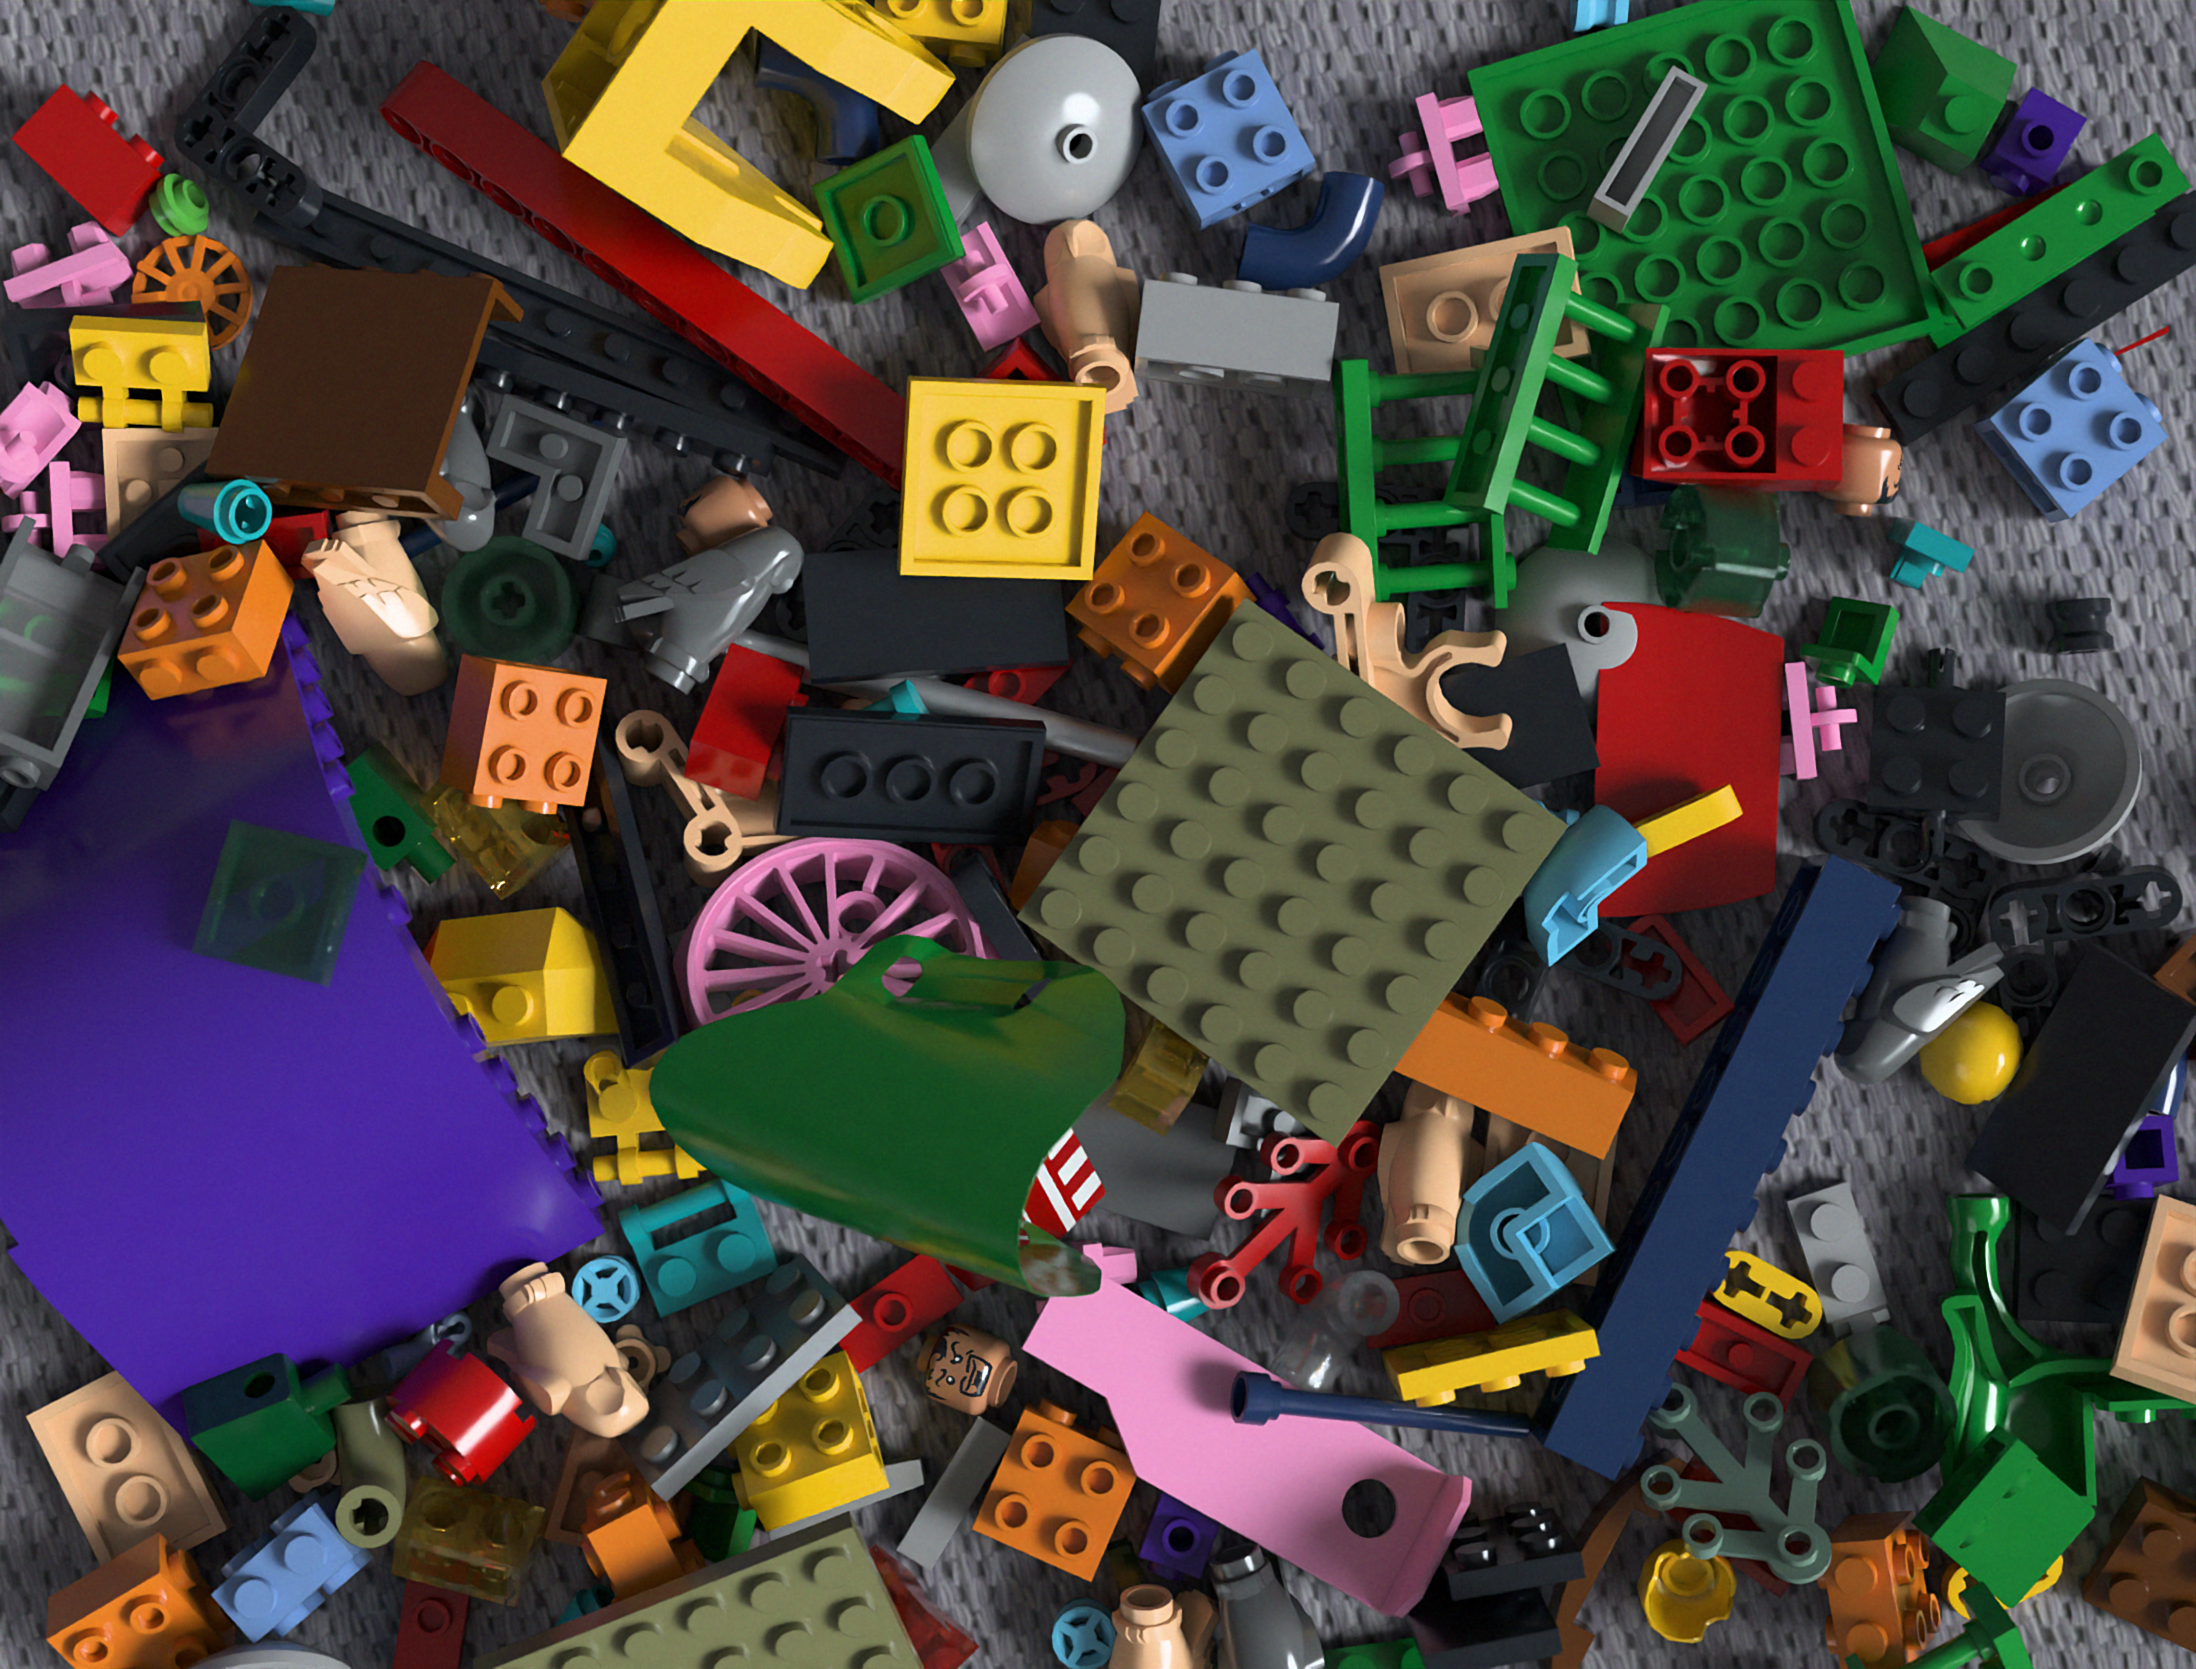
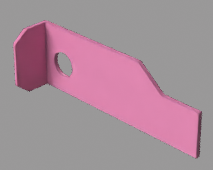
(1266, 1481)

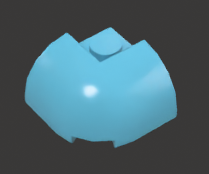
(1575, 876)
(1527, 1233)

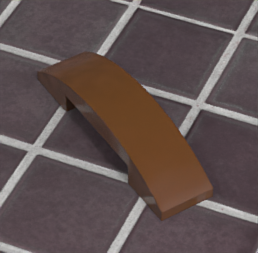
(1595, 1542)

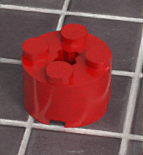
(458, 1414)

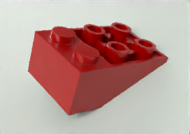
(1744, 417)

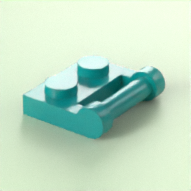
(707, 1260)

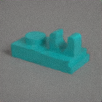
(1925, 552)

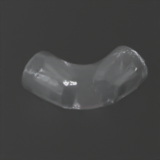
(1333, 1326)

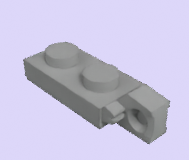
(1838, 1258)

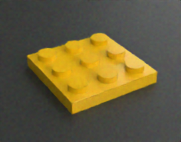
(1000, 478)
(1490, 1357)

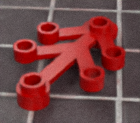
(1297, 1212)

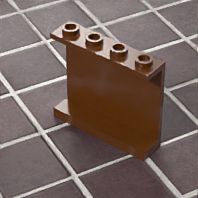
(357, 388)

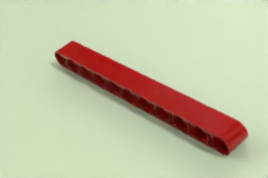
(651, 267)

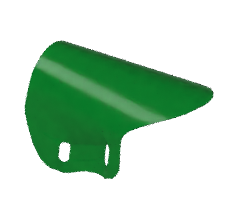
(908, 1108)

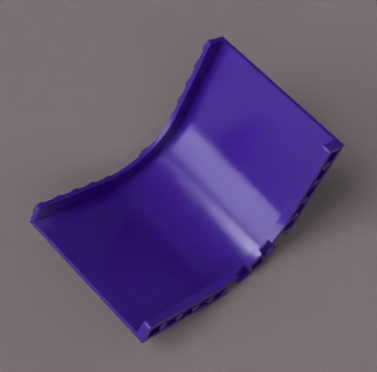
(223, 1148)

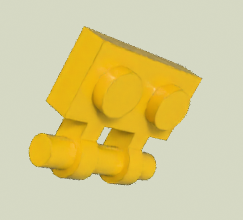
(147, 356)
(627, 1115)

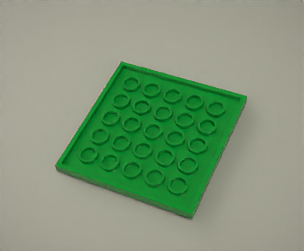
(1769, 211)

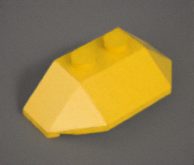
(524, 975)

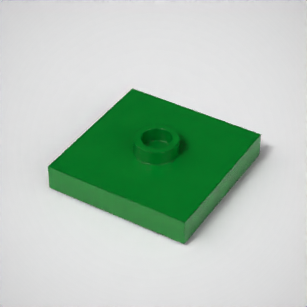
(888, 220)

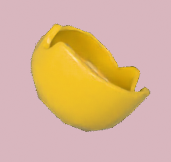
(1974, 1055)
(1686, 1609)

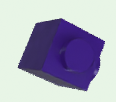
(2031, 144)
(2146, 1162)
(1177, 1539)

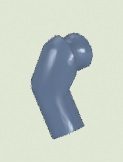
(402, 1358)

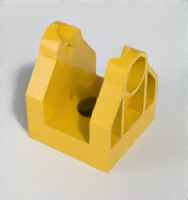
(642, 66)

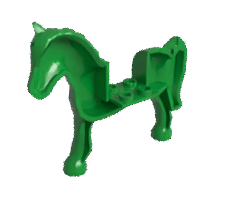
(2016, 1379)

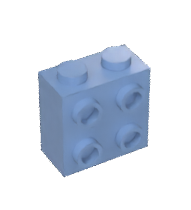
(1226, 138)
(2071, 429)
(279, 1578)

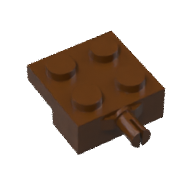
(2150, 1564)

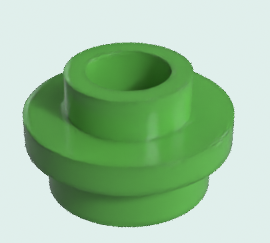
(179, 206)

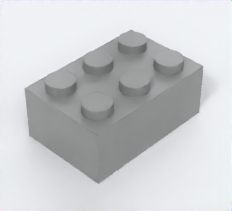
(1236, 337)

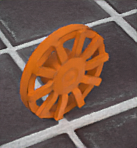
(196, 285)

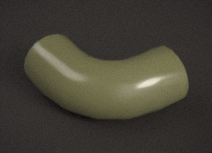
(370, 1469)

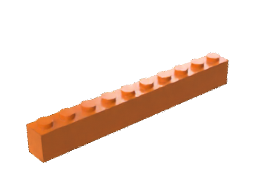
(1467, 1047)

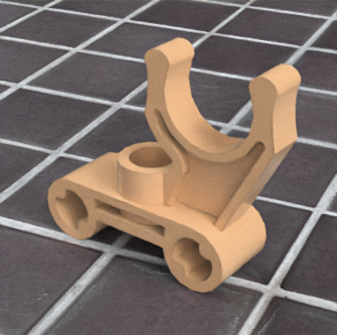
(1373, 644)
(711, 813)

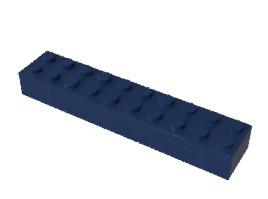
(1716, 1160)

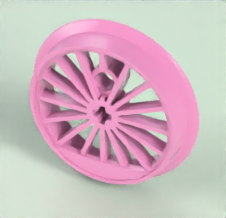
(815, 964)

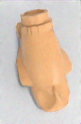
(1090, 309)
(378, 601)
(1424, 1173)
(564, 1356)
(1163, 1631)

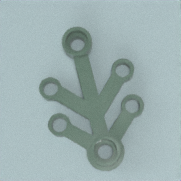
(1743, 1489)

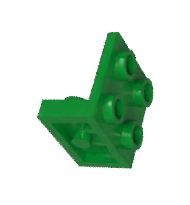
(2004, 1516)

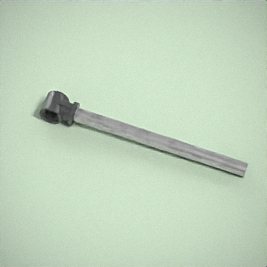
(1063, 735)

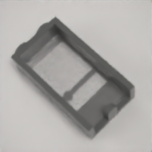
(53, 650)

